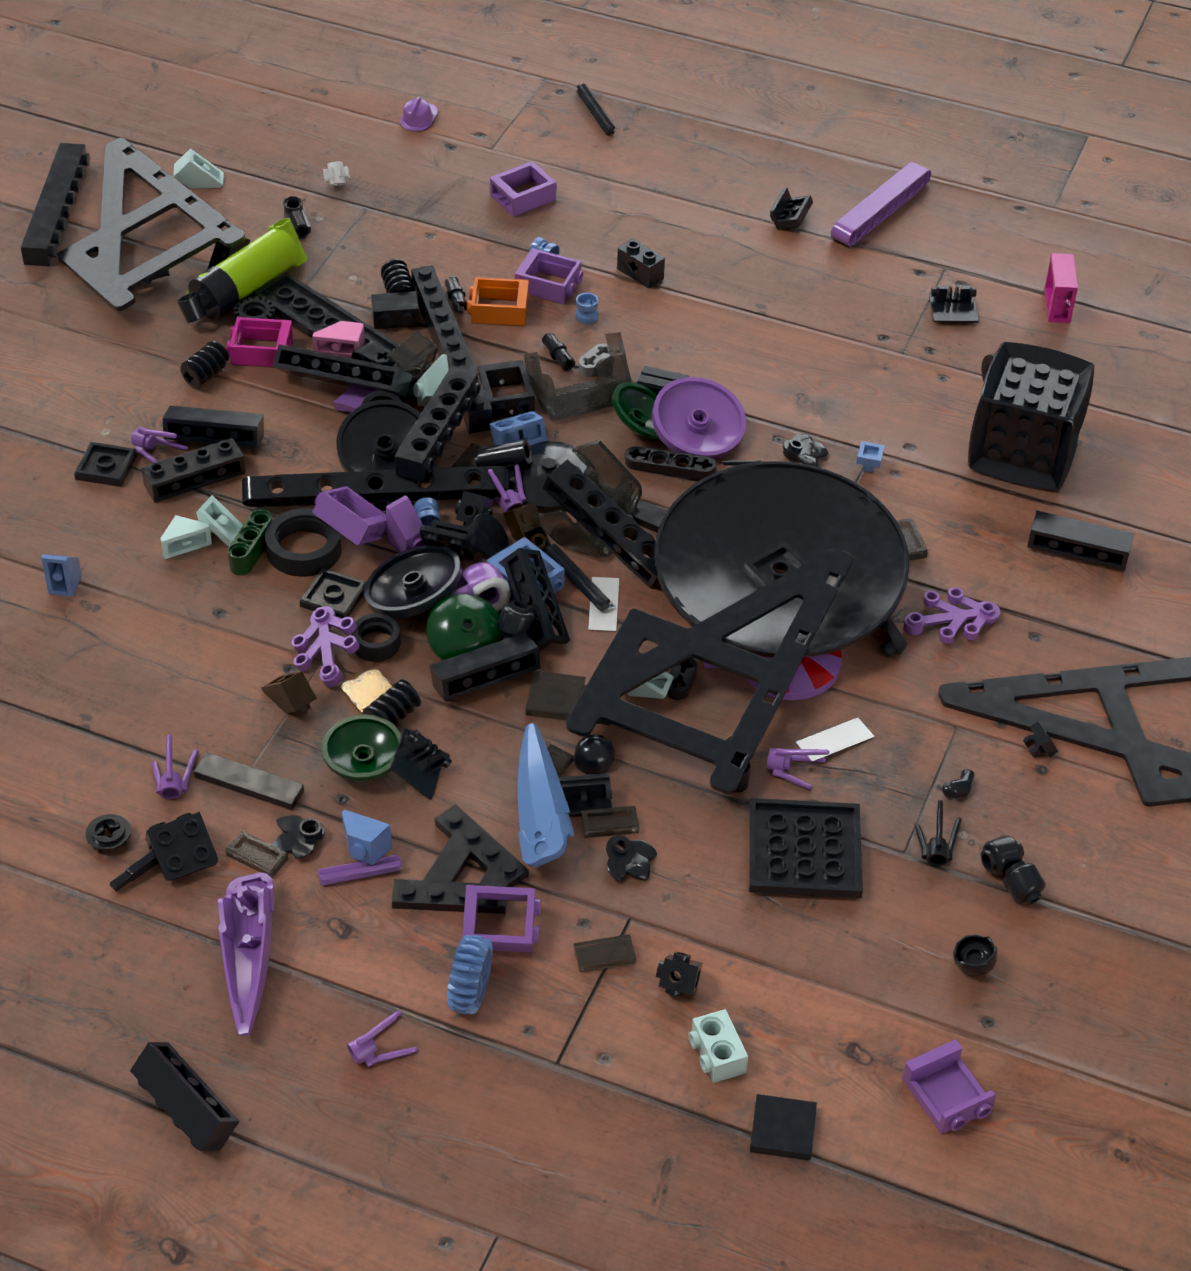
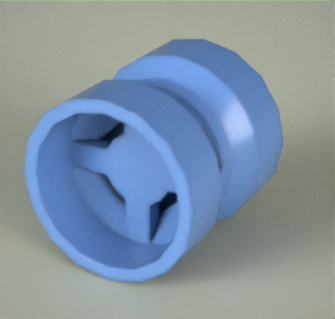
(541, 244)
(587, 308)
(427, 510)

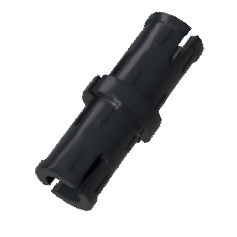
(456, 294)
(558, 351)

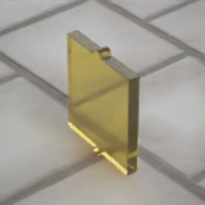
(365, 688)

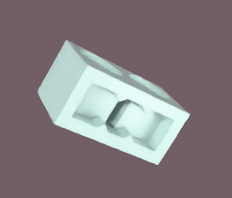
(722, 1045)

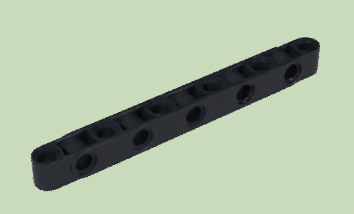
(304, 488)

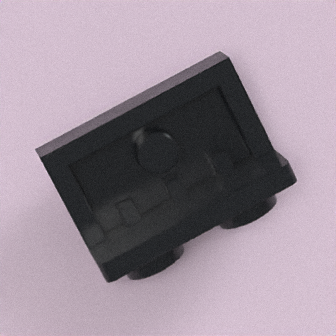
(789, 211)

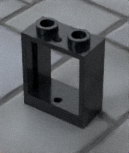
(503, 375)

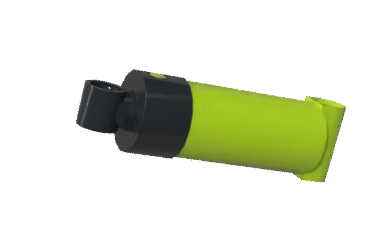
(243, 273)

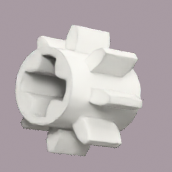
(336, 173)

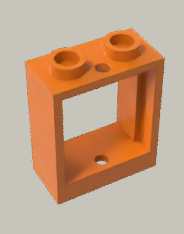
(502, 290)

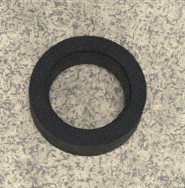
(306, 563)

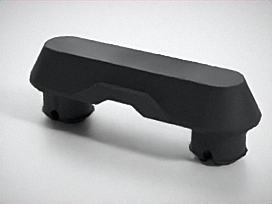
(896, 641)

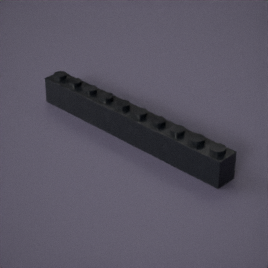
(449, 340)

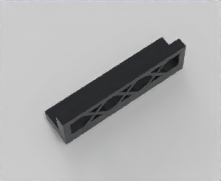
(524, 585)

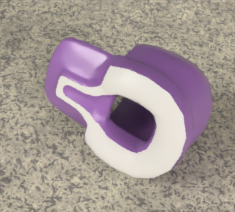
(486, 582)

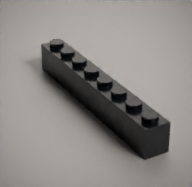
(55, 204)

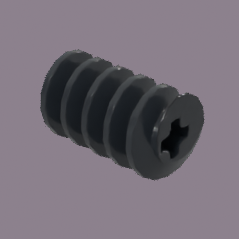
(396, 277)
(204, 364)
(395, 702)

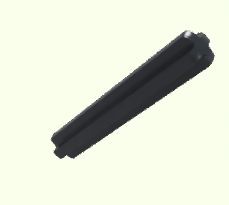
(595, 109)
(579, 578)

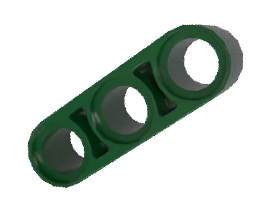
(249, 543)

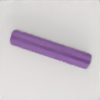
(359, 870)

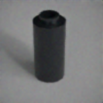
(504, 454)

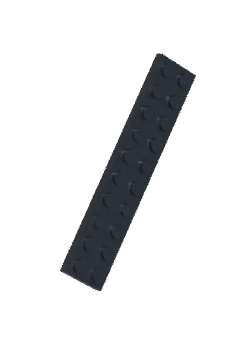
(314, 312)

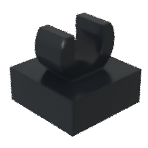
(1042, 741)

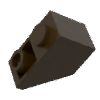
(522, 525)

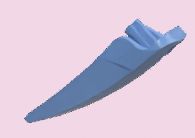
(541, 803)

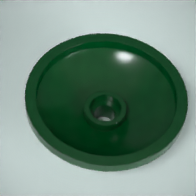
(634, 408)
(446, 630)
(360, 747)

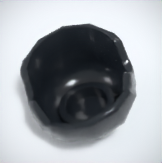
(594, 754)
(975, 954)

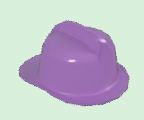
(418, 114)

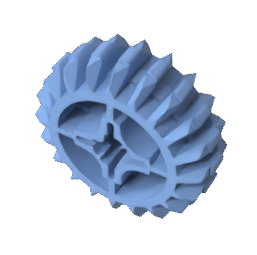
(469, 974)

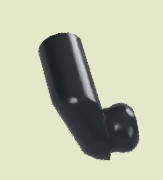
(959, 787)

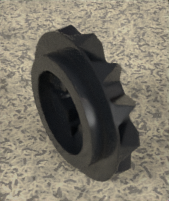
(115, 825)

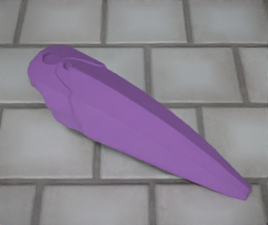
(246, 943)

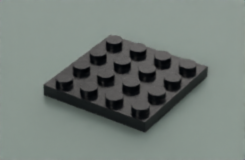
(805, 848)

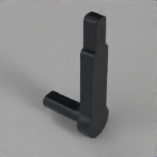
(134, 871)

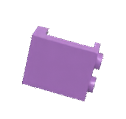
(947, 1088)

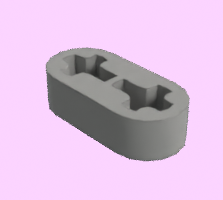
(589, 360)

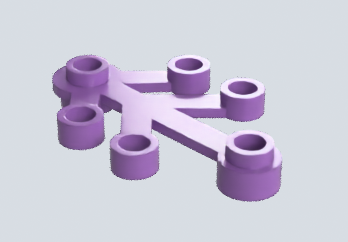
(984, 612)
(322, 620)

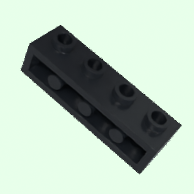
(214, 426)
(193, 470)
(1080, 540)
(485, 666)
(184, 1096)

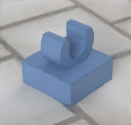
(870, 455)

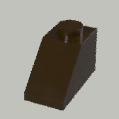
(290, 692)

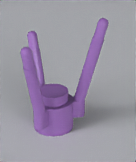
(146, 439)
(509, 498)
(781, 759)
(171, 784)
(364, 1047)

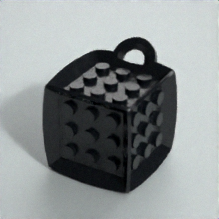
(1029, 414)

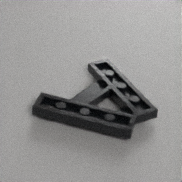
(439, 887)

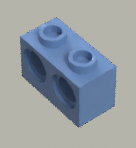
(520, 427)

